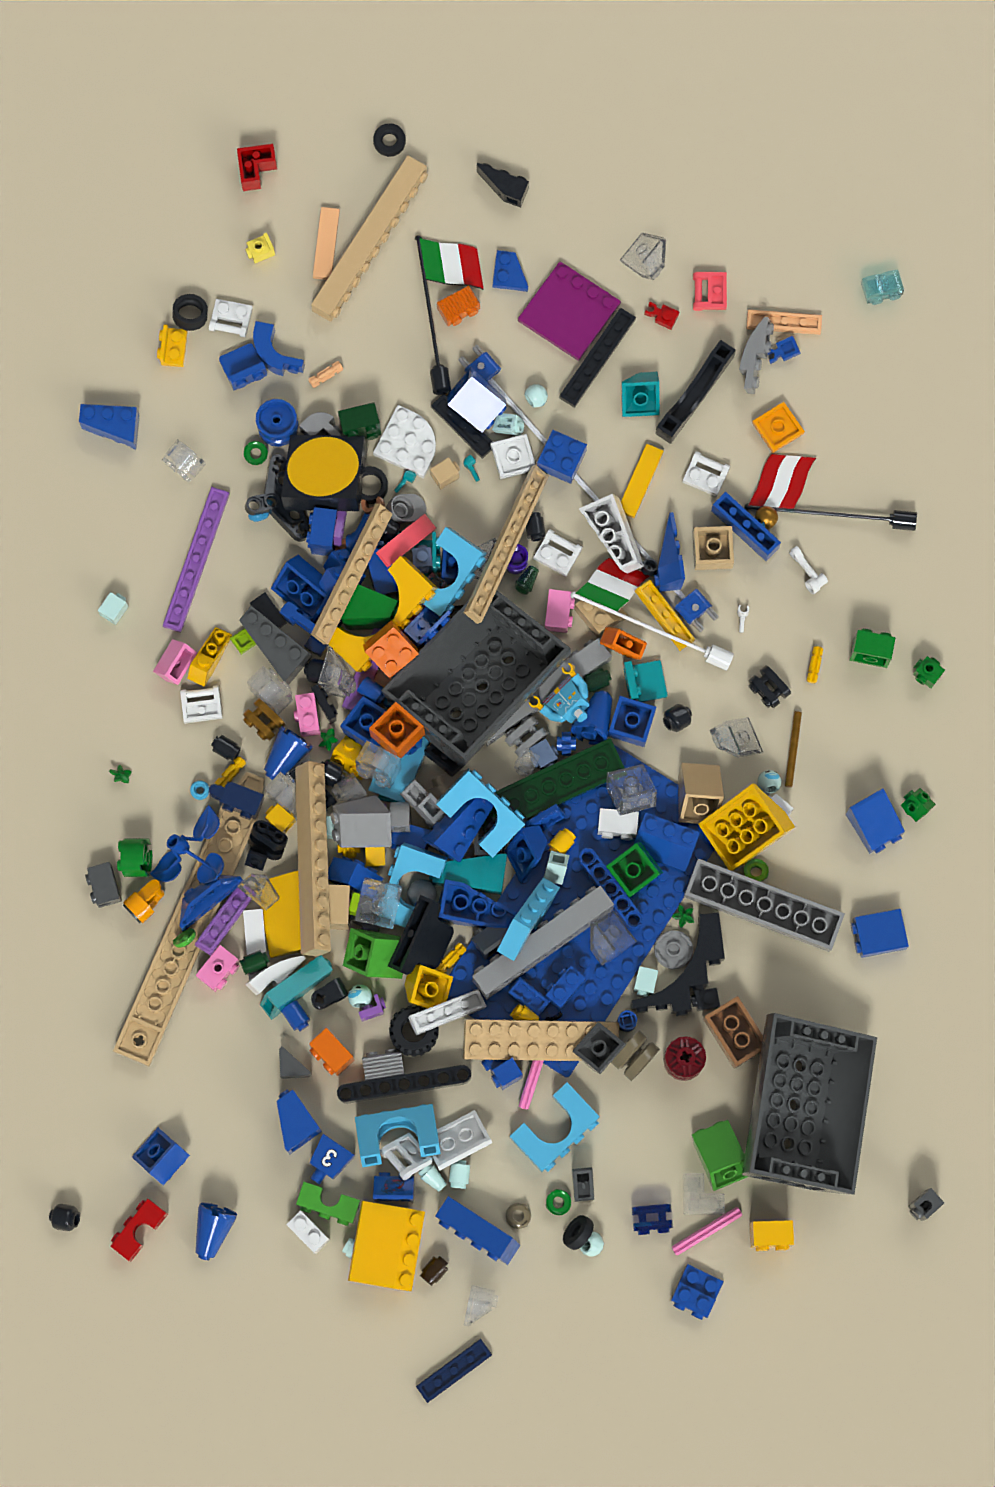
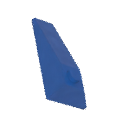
(670, 568)
(471, 908)

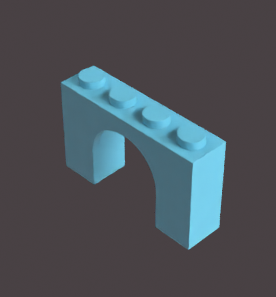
(468, 558)
(471, 786)
(413, 859)
(527, 918)
(373, 1127)
(543, 1153)

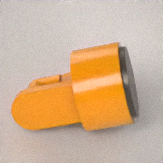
(141, 904)

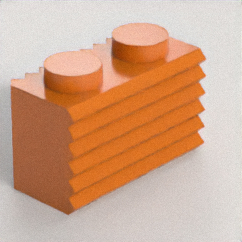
(458, 306)
(623, 643)

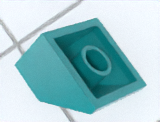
(641, 395)

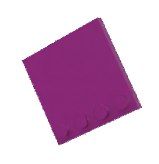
(569, 311)

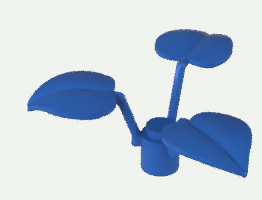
(211, 868)

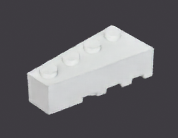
(613, 530)

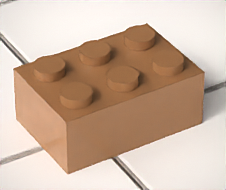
(735, 1032)

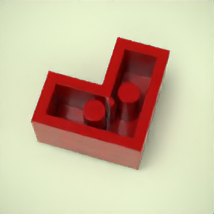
(255, 160)

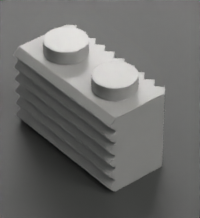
(383, 1065)

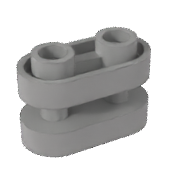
(527, 725)

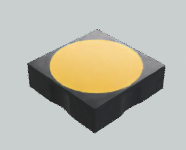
(324, 472)

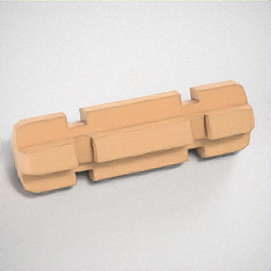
(325, 374)

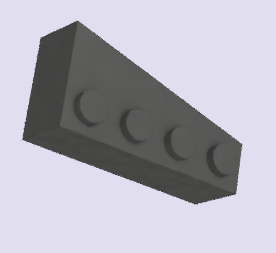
(280, 650)

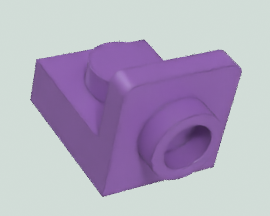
(370, 1012)

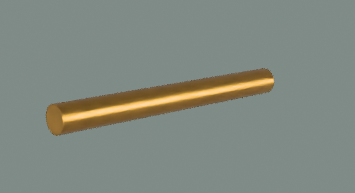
(793, 749)

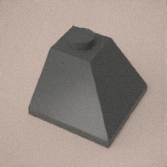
(488, 940)

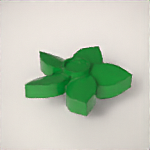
(328, 738)
(120, 774)
(683, 915)

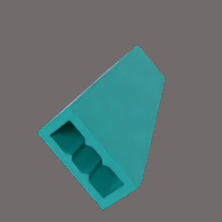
(480, 873)
(296, 986)

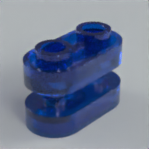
(644, 1227)

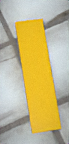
(640, 480)
(664, 613)

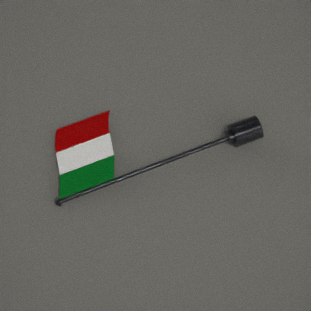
(450, 266)

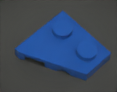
(508, 272)

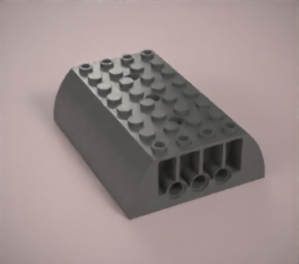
(461, 659)
(829, 1108)

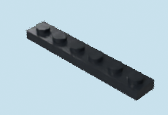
(597, 357)

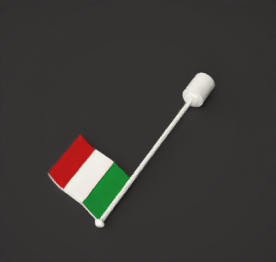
(613, 588)

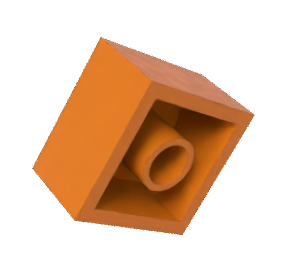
(390, 649)
(397, 730)
(331, 1051)

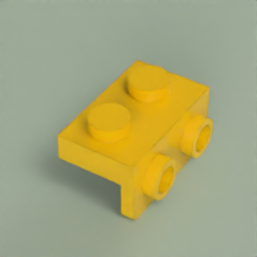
(346, 754)

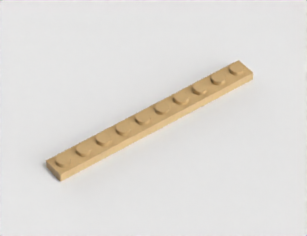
(506, 544)

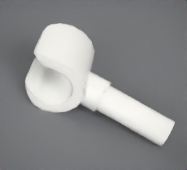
(742, 615)

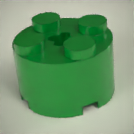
(135, 857)

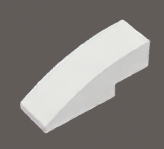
(274, 974)

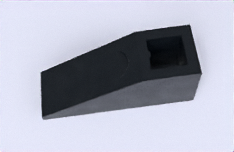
(506, 186)

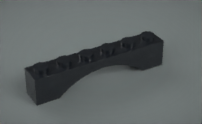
(696, 392)

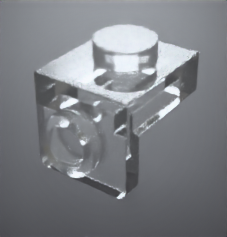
(526, 762)

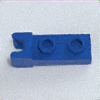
(293, 616)

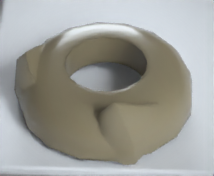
(527, 1216)

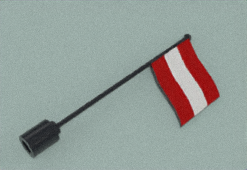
(784, 482)

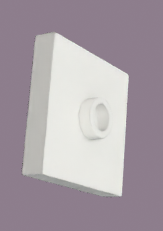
(512, 456)

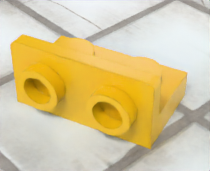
(172, 346)

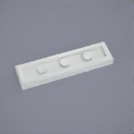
(254, 933)
(447, 1012)

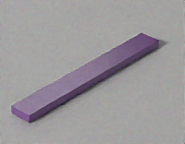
(196, 559)

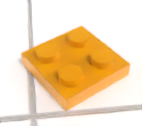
(778, 427)

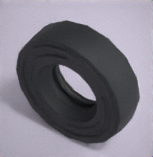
(393, 150)
(578, 1232)

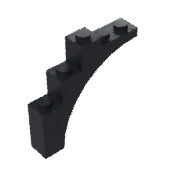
(677, 995)

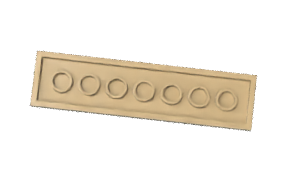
(526, 1039)

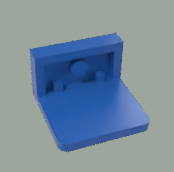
(242, 366)
(425, 626)

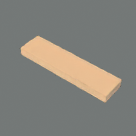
(326, 243)
(786, 321)

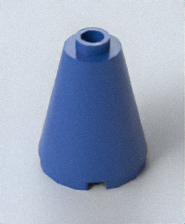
(596, 725)
(285, 753)
(212, 1229)

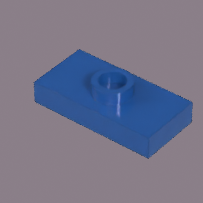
(547, 818)
(528, 996)

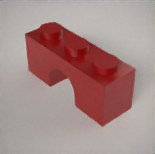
(126, 1242)

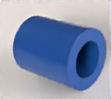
(371, 690)
(296, 1016)

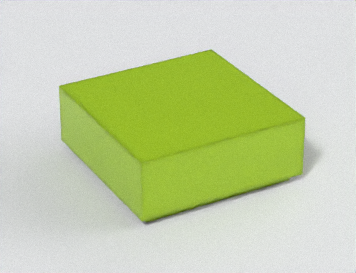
(242, 641)
(354, 904)

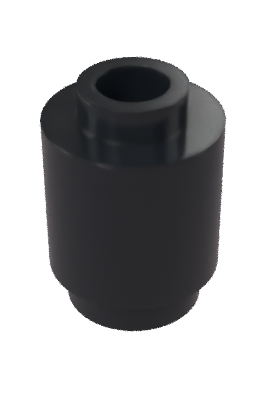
(535, 527)
(225, 747)

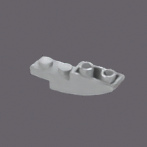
(756, 348)
(423, 803)

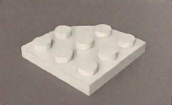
(407, 442)

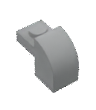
(319, 424)
(400, 816)

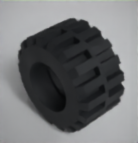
(401, 1043)

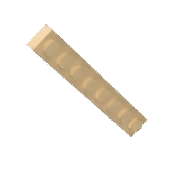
(351, 574)

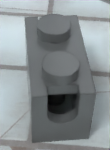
(103, 884)
(925, 1205)

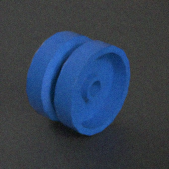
(276, 422)

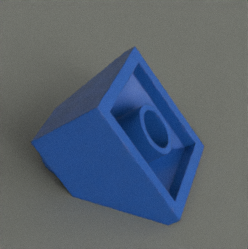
(526, 850)

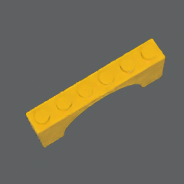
(413, 592)

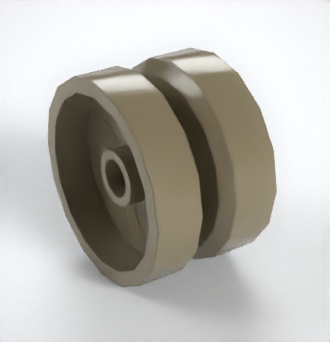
(635, 1055)

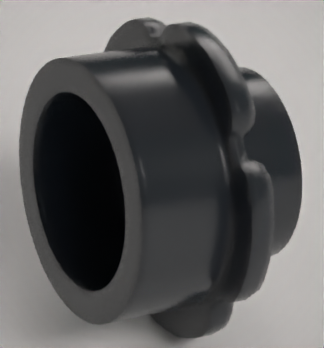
(652, 564)

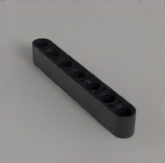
(395, 1080)

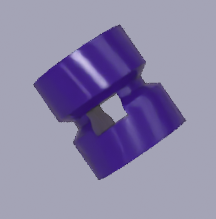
(518, 561)

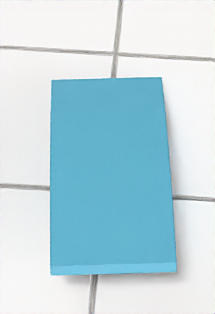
(409, 768)

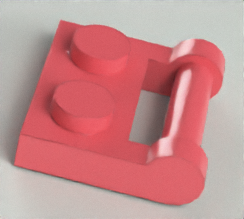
(716, 291)

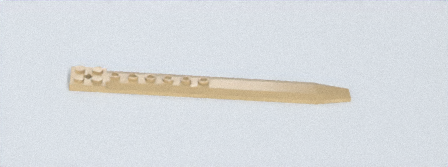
(173, 964)

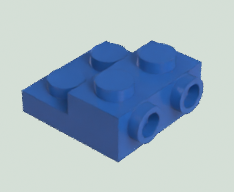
(696, 1292)

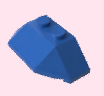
(205, 897)

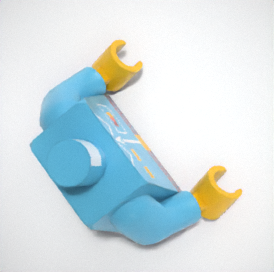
(567, 700)

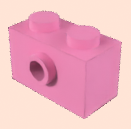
(558, 611)
(175, 662)
(307, 714)
(218, 968)

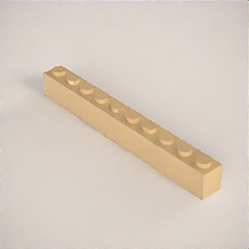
(369, 238)
(312, 859)

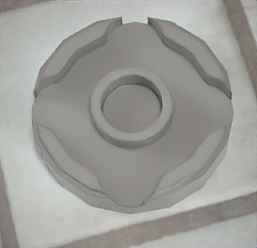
(673, 949)

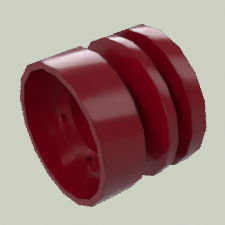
(679, 1068)

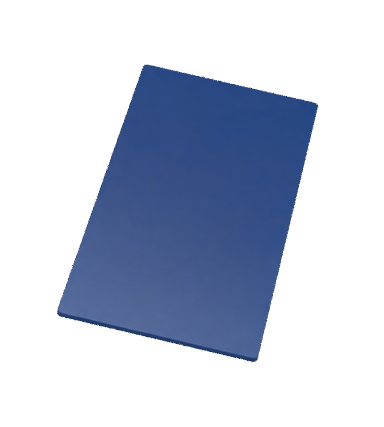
(654, 901)

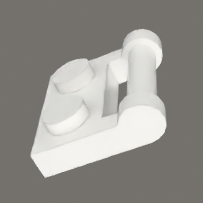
(231, 312)
(703, 479)
(555, 558)
(201, 710)
(410, 1151)

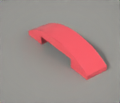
(406, 540)

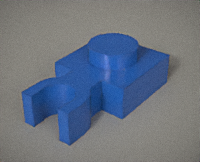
(786, 349)

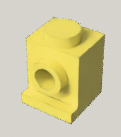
(264, 252)

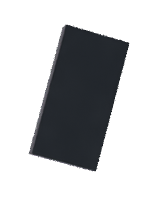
(268, 609)

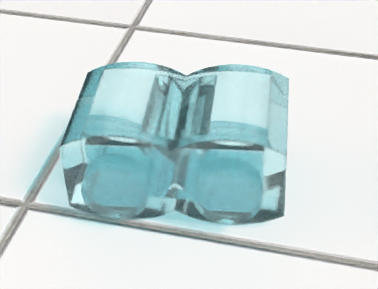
(882, 286)

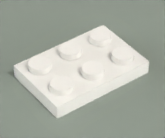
(460, 1139)

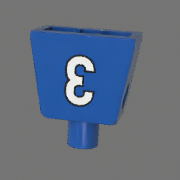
(329, 1159)

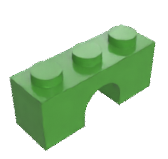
(344, 1210)

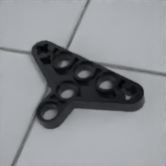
(273, 490)

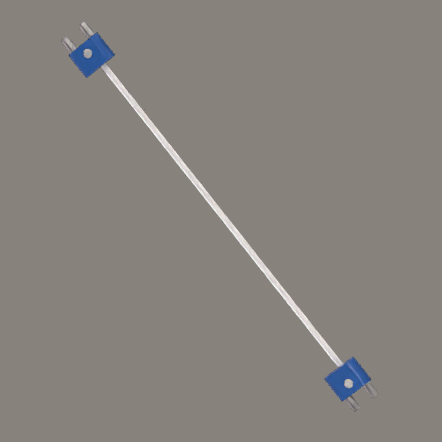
(691, 606)

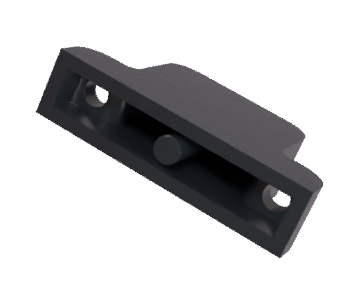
(423, 938)

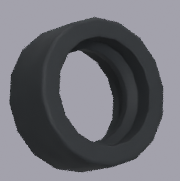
(190, 300)
(369, 470)

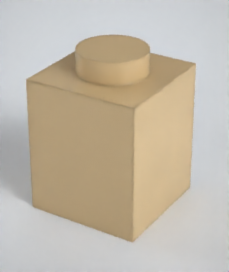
(445, 473)

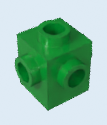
(928, 671)
(917, 804)

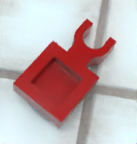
(665, 316)

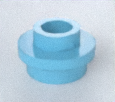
(199, 784)

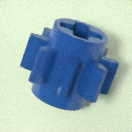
(566, 743)

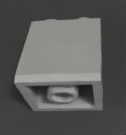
(362, 823)

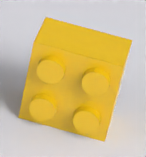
(771, 1234)

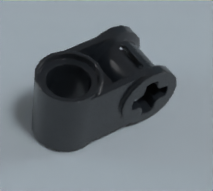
(333, 993)

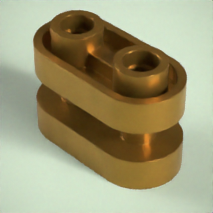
(264, 731)

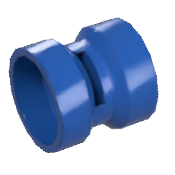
(626, 1024)

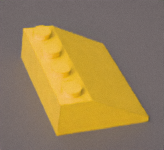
(745, 826)
(283, 917)
(386, 1246)

